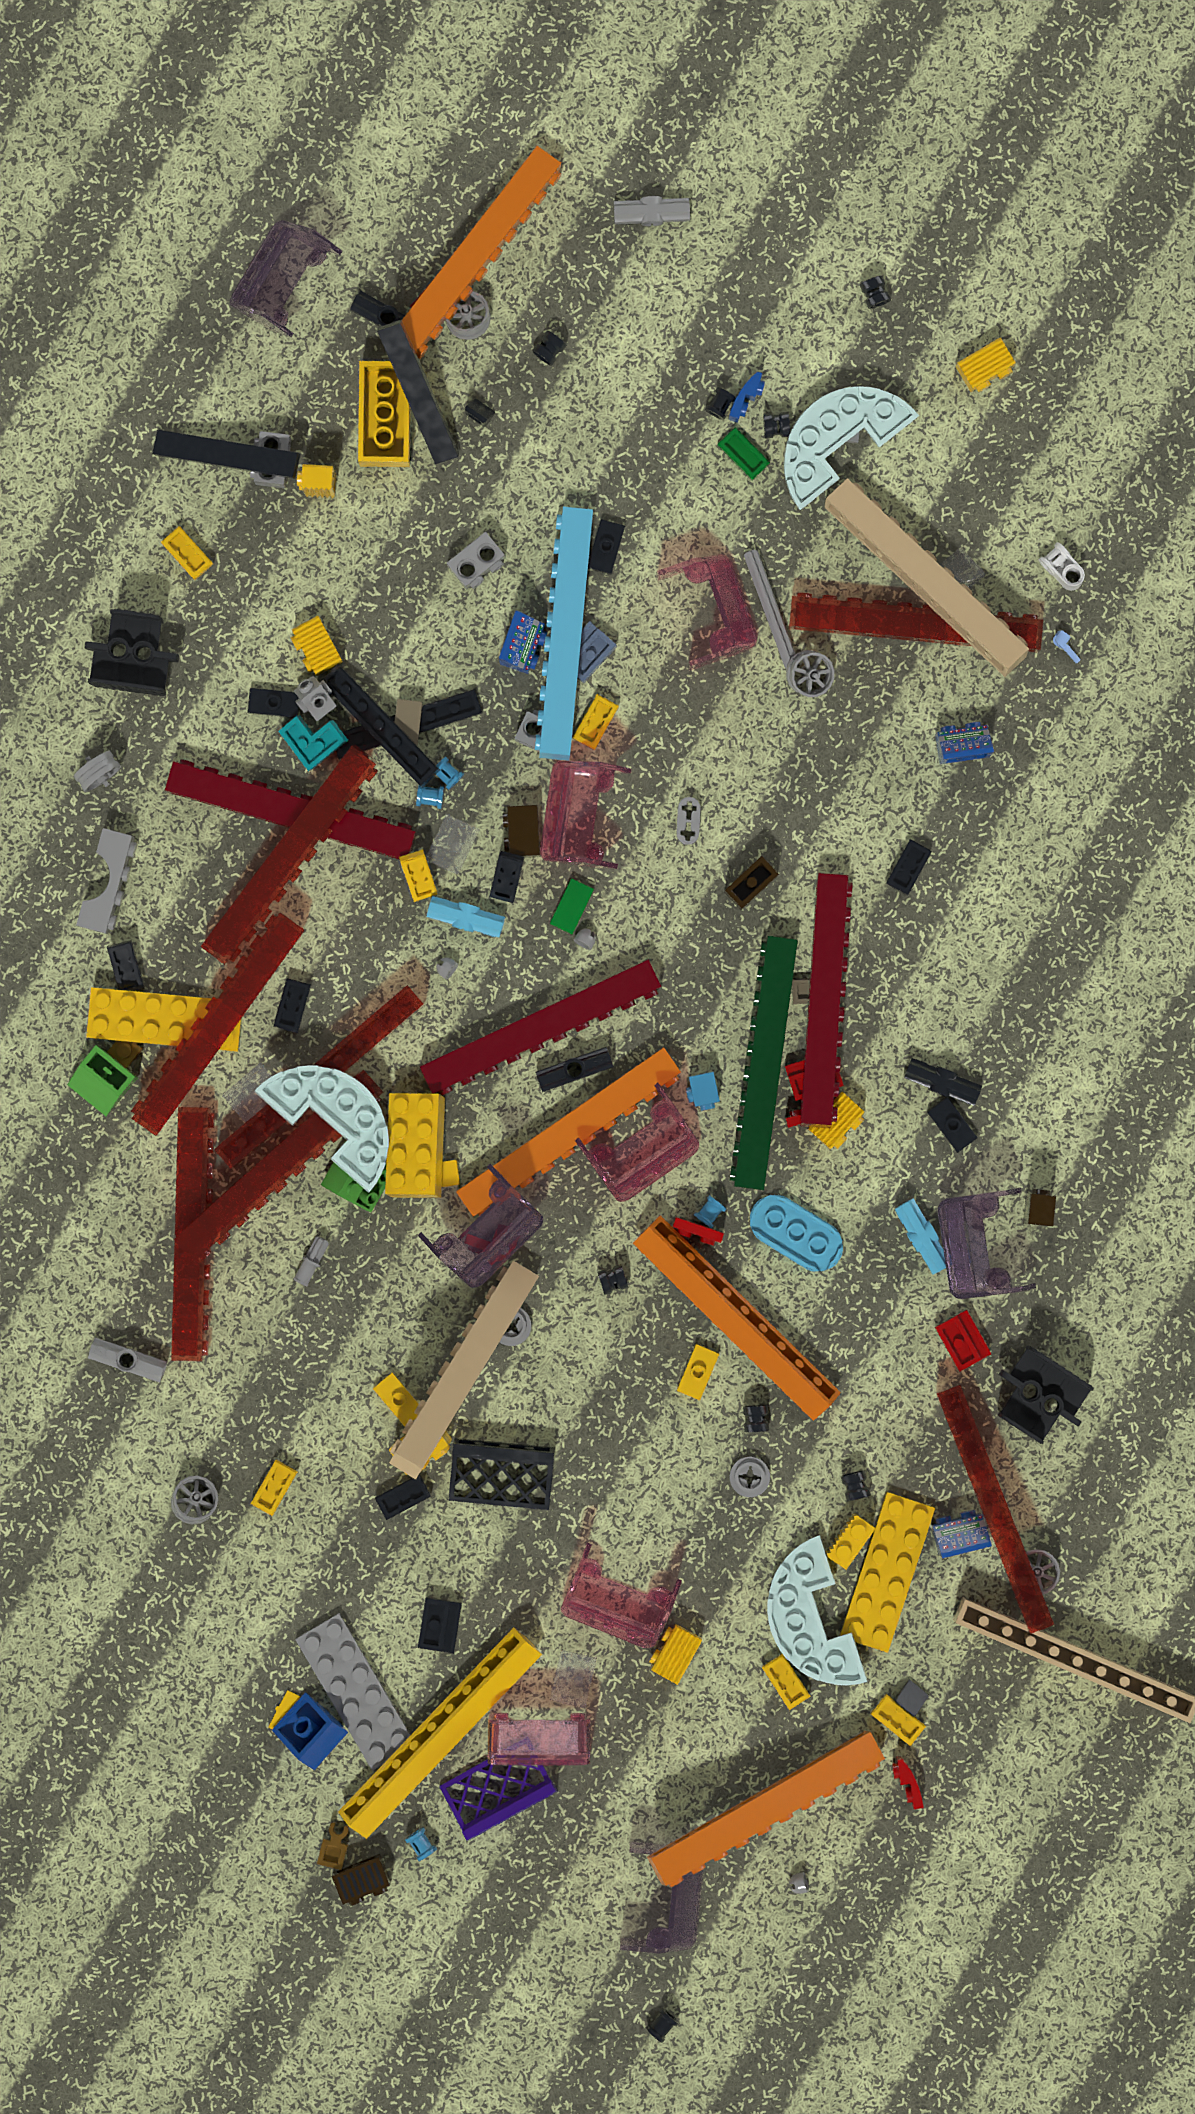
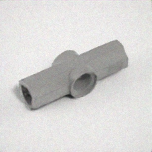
(651, 211)
(111, 1355)

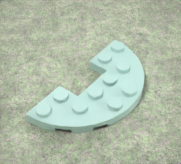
(828, 426)
(344, 1106)
(798, 1624)

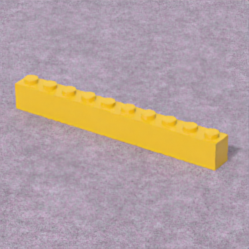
(439, 1733)

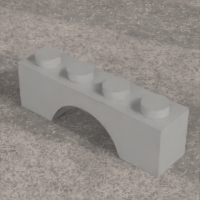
(99, 912)

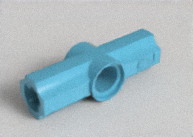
(465, 917)
(922, 1235)

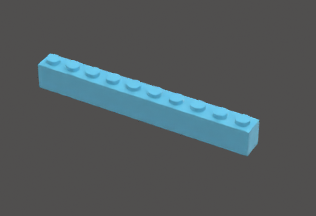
(565, 633)

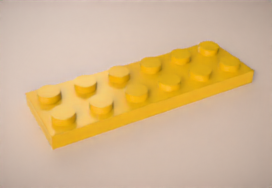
(147, 1017)
(887, 1571)

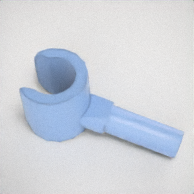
(1060, 640)

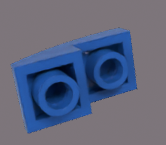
(749, 391)

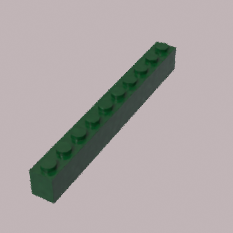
(765, 1062)

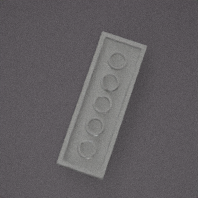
(354, 1690)

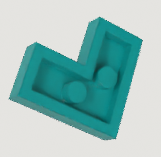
(312, 747)

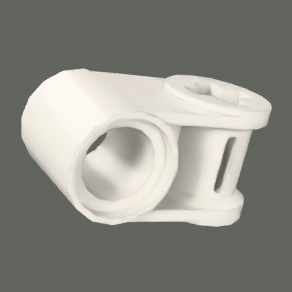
(1062, 566)

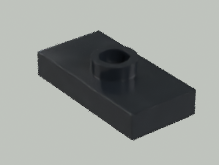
(606, 547)
(273, 703)
(908, 867)
(506, 876)
(125, 966)
(292, 1005)
(952, 1125)
(402, 1497)

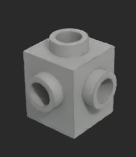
(314, 697)

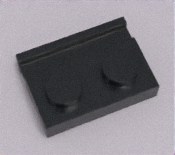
(439, 1625)

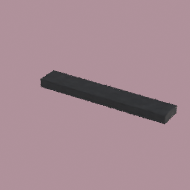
(418, 391)
(226, 454)
(433, 716)
(380, 726)

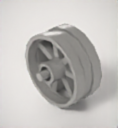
(468, 318)
(810, 673)
(97, 771)
(194, 1499)
(1039, 1571)

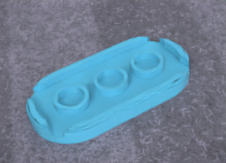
(796, 1233)

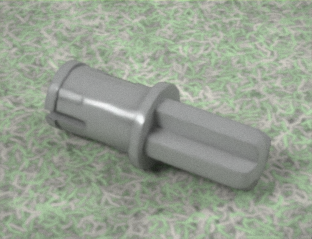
(311, 1261)

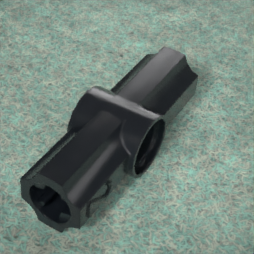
(373, 309)
(558, 1076)
(943, 1081)

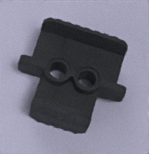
(128, 671)
(1050, 1382)

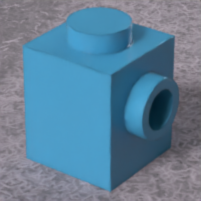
(703, 1091)

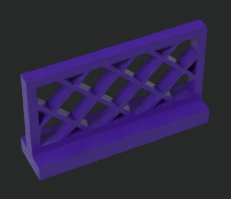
(502, 1811)

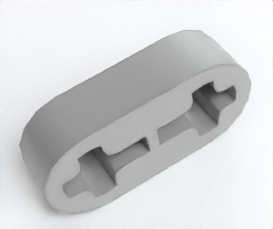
(695, 821)

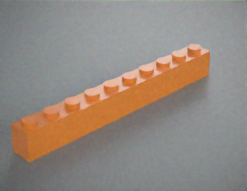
(480, 248)
(580, 1123)
(737, 1318)
(765, 1808)

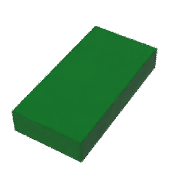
(743, 453)
(571, 906)

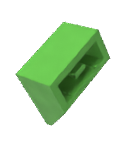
(102, 1080)
(347, 1188)

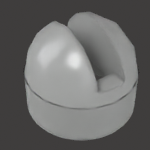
(585, 938)
(447, 968)
(800, 1882)

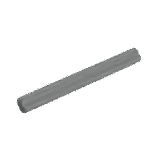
(770, 606)

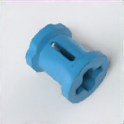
(448, 773)
(430, 796)
(710, 1211)
(420, 1844)

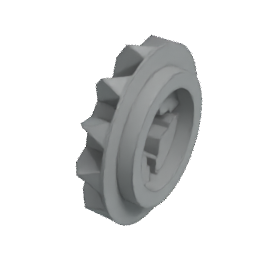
(524, 1327)
(758, 1485)

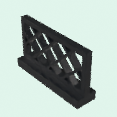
(501, 1452)

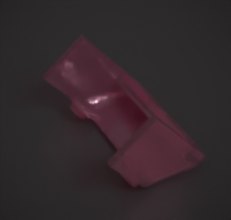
(739, 629)
(572, 812)
(646, 1154)
(616, 1607)
(539, 1740)

